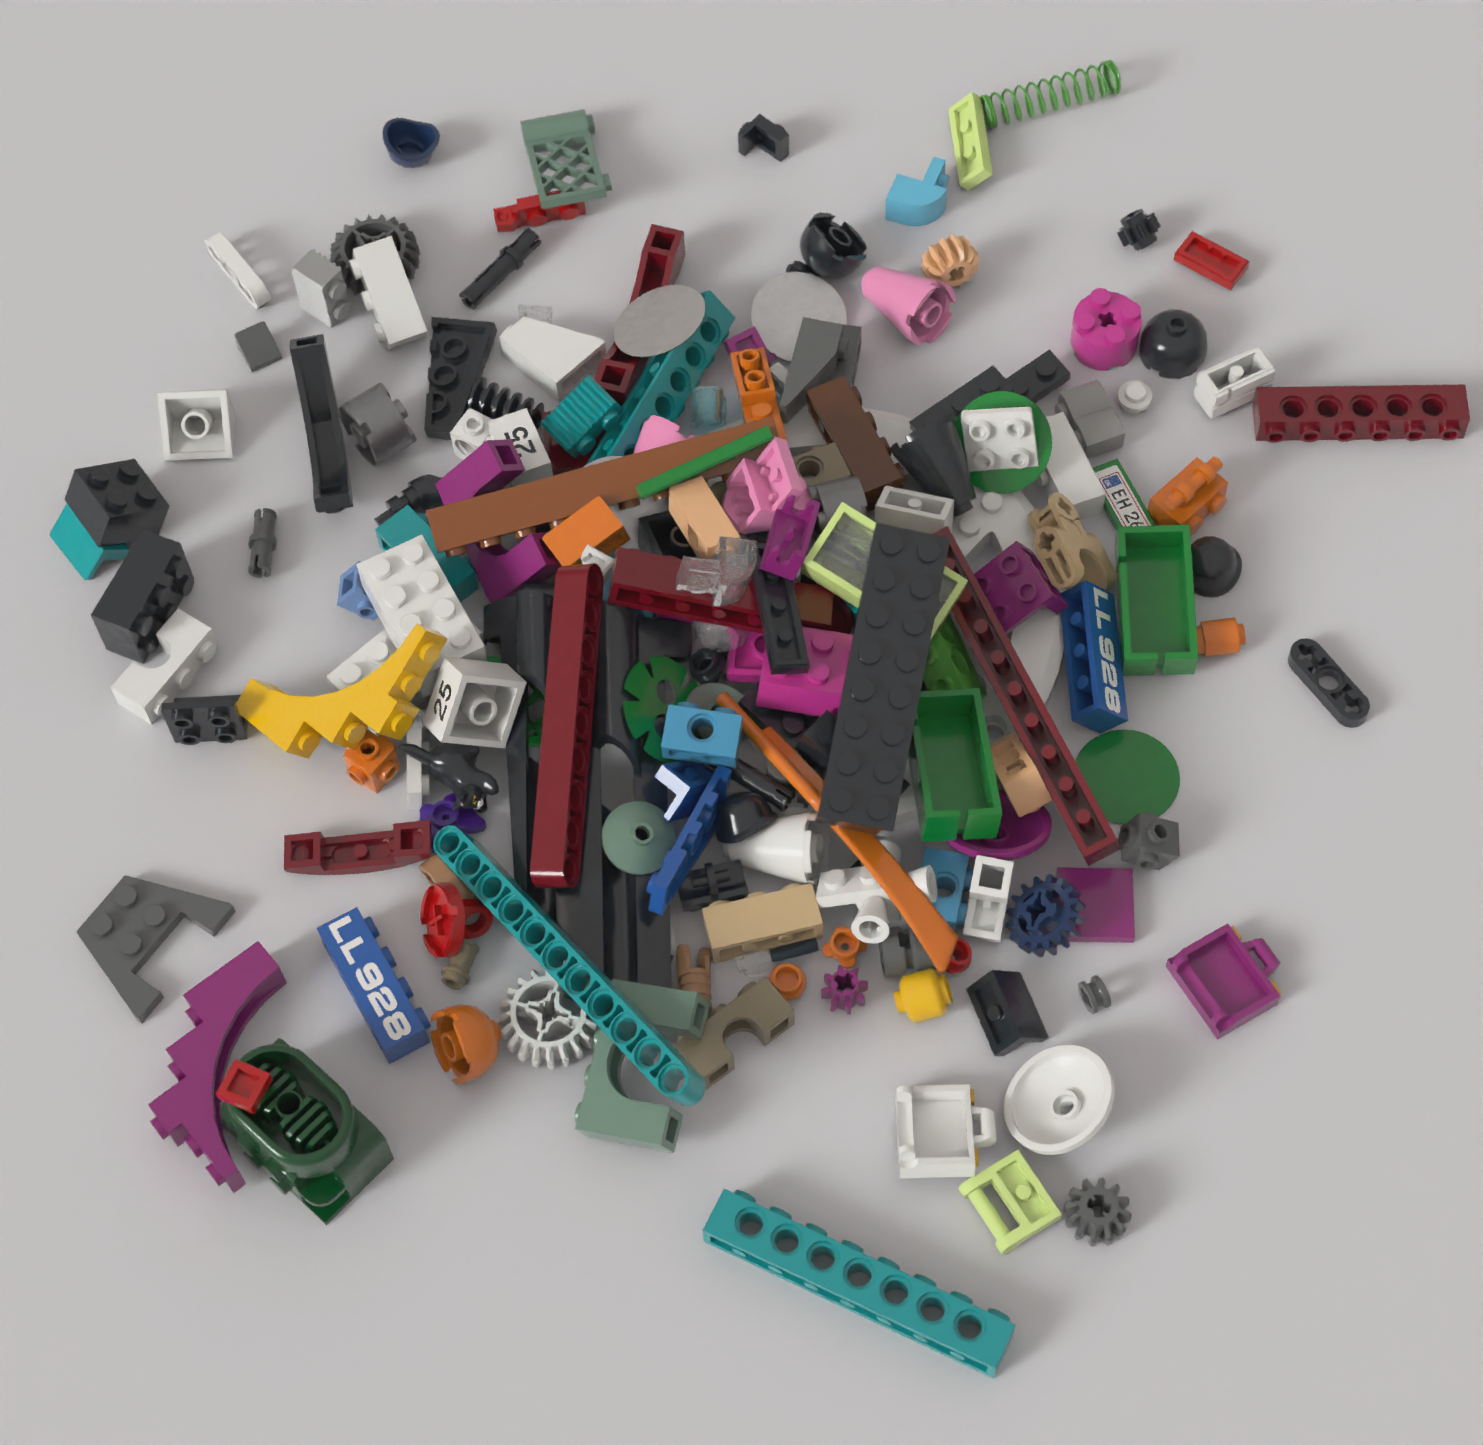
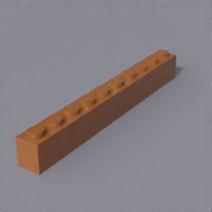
(561, 495)

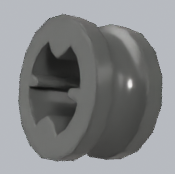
(1094, 994)

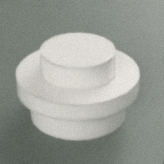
(1134, 396)

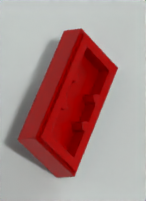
(1211, 260)

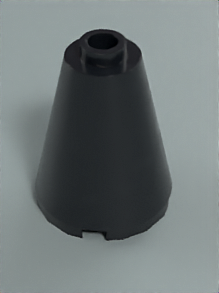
(938, 463)

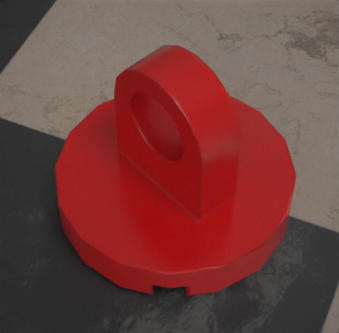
(446, 919)

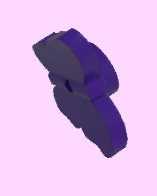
(464, 819)

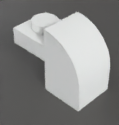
(988, 898)

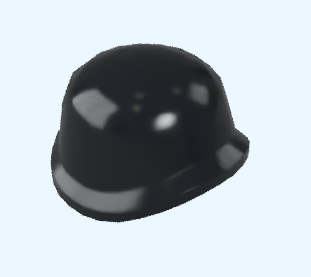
(1214, 566)
(742, 816)

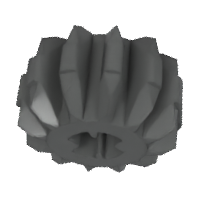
(1082, 1213)

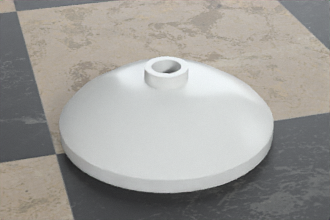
(1048, 1089)

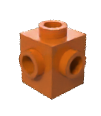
(372, 761)

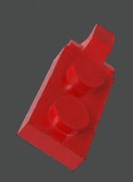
(529, 212)

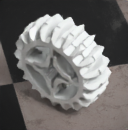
(524, 1007)

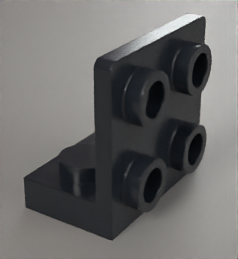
(205, 719)

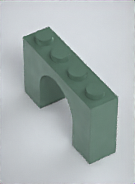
(605, 1107)

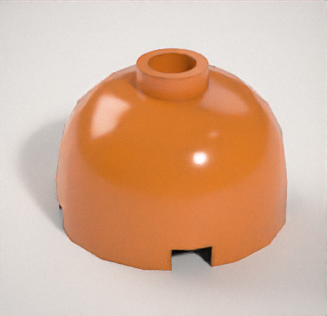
(465, 1041)

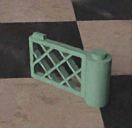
(557, 135)

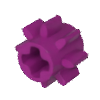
(848, 998)

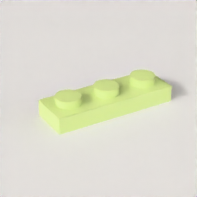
(970, 141)

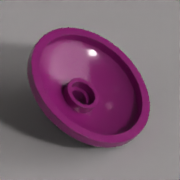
(1015, 836)

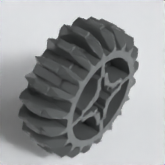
(369, 231)

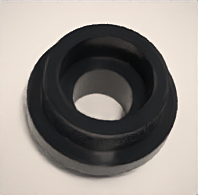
(706, 665)

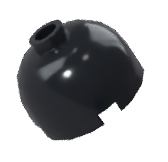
(831, 248)
(1173, 344)

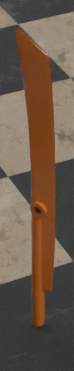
(918, 911)

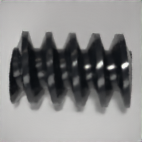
(495, 405)

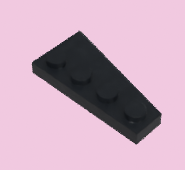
(457, 361)

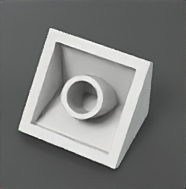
(197, 424)

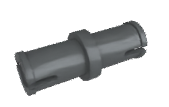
(262, 543)

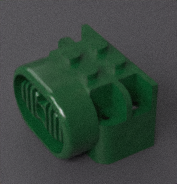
(322, 1149)

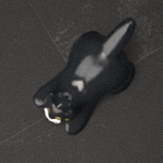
(457, 770)

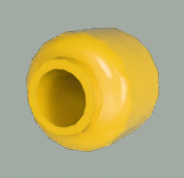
(923, 995)

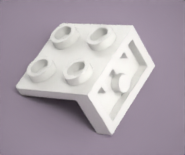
(999, 438)

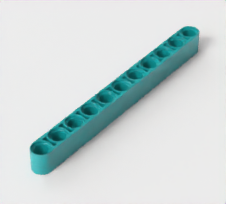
(575, 972)

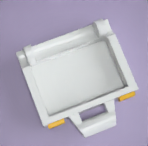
(938, 1131)

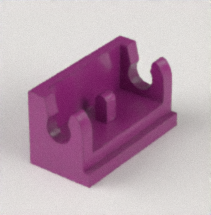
(789, 538)

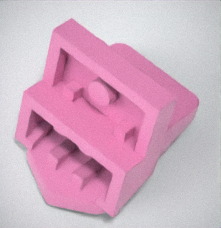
(762, 487)

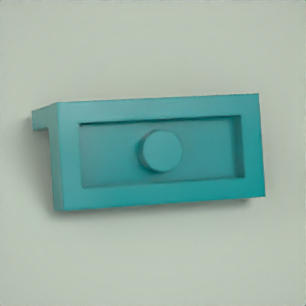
(80, 547)

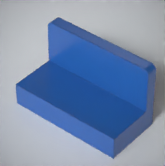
(687, 782)

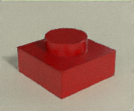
(244, 1086)

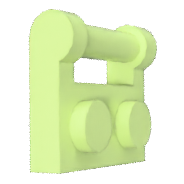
(1021, 1195)

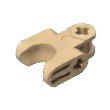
(1066, 549)

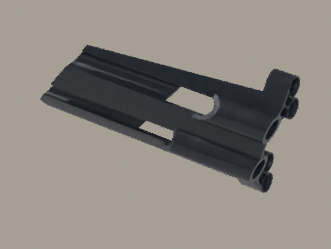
(607, 906)

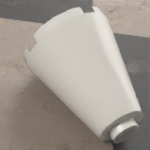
(786, 848)

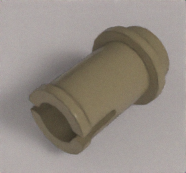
(459, 966)

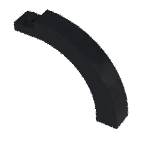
(322, 424)

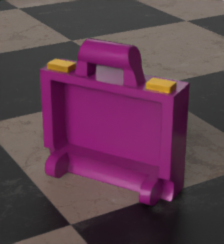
(1225, 979)

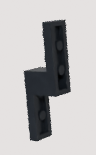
(1031, 381)
(803, 735)

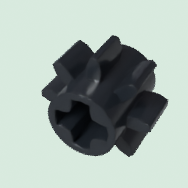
(1138, 229)

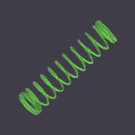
(1106, 82)

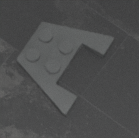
(133, 926)

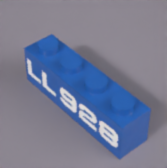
(1093, 658)
(373, 984)

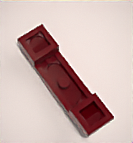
(358, 852)

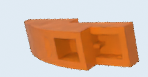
(756, 387)

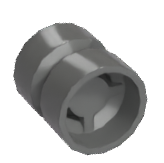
(902, 951)

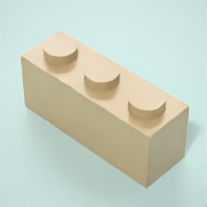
(762, 921)

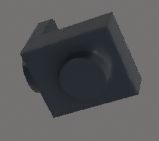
(766, 135)

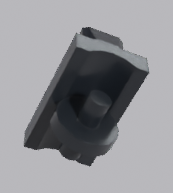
(713, 884)

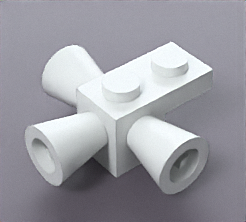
(874, 905)

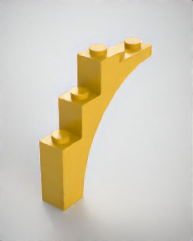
(343, 716)

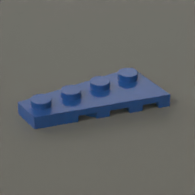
(690, 843)

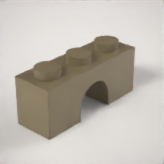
(755, 1010)

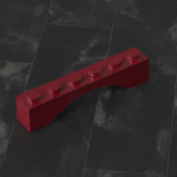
(658, 267)

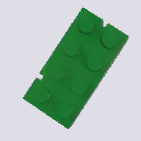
(1156, 600)
(953, 767)

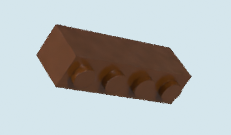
(841, 420)

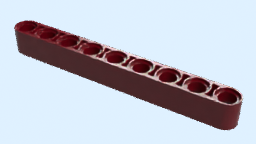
(567, 726)

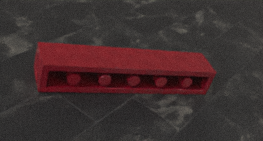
(649, 584)

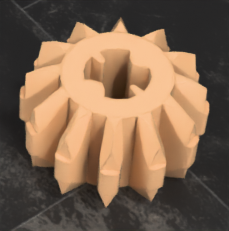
(950, 261)

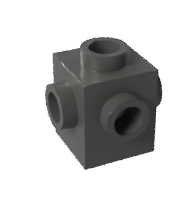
(1149, 841)

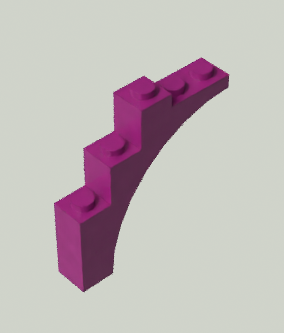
(200, 1058)

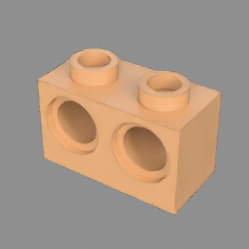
(1018, 775)

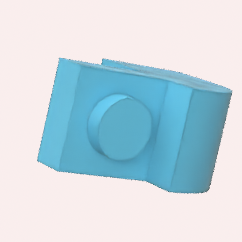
(917, 201)

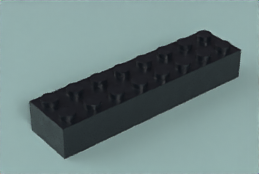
(883, 680)

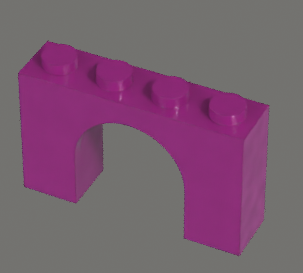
(499, 570)

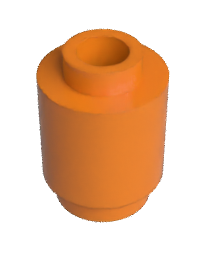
(1220, 637)

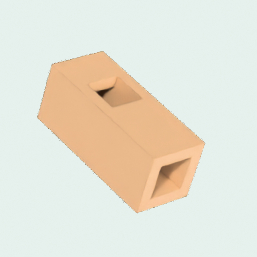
(699, 516)

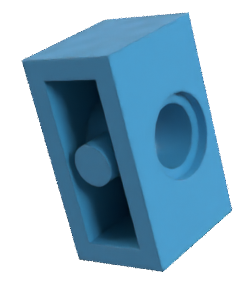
(719, 748)
(951, 874)

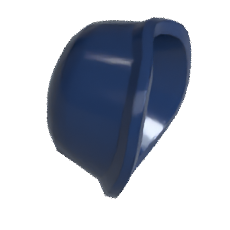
(410, 141)

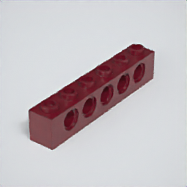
(1376, 403)

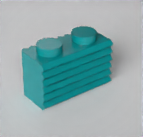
(582, 417)

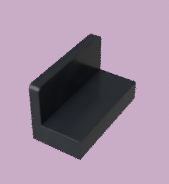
(1006, 1011)

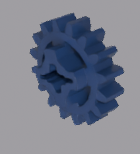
(1044, 915)

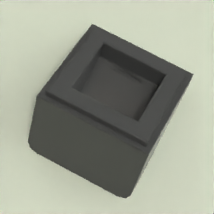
(257, 346)

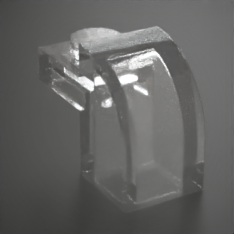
(723, 575)

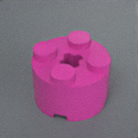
(1105, 330)

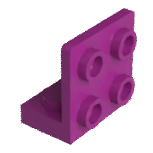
(1018, 586)

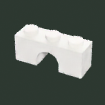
(145, 689)

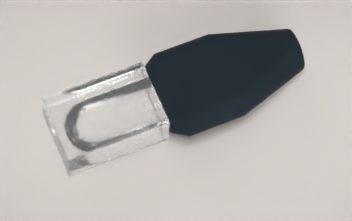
(760, 961)

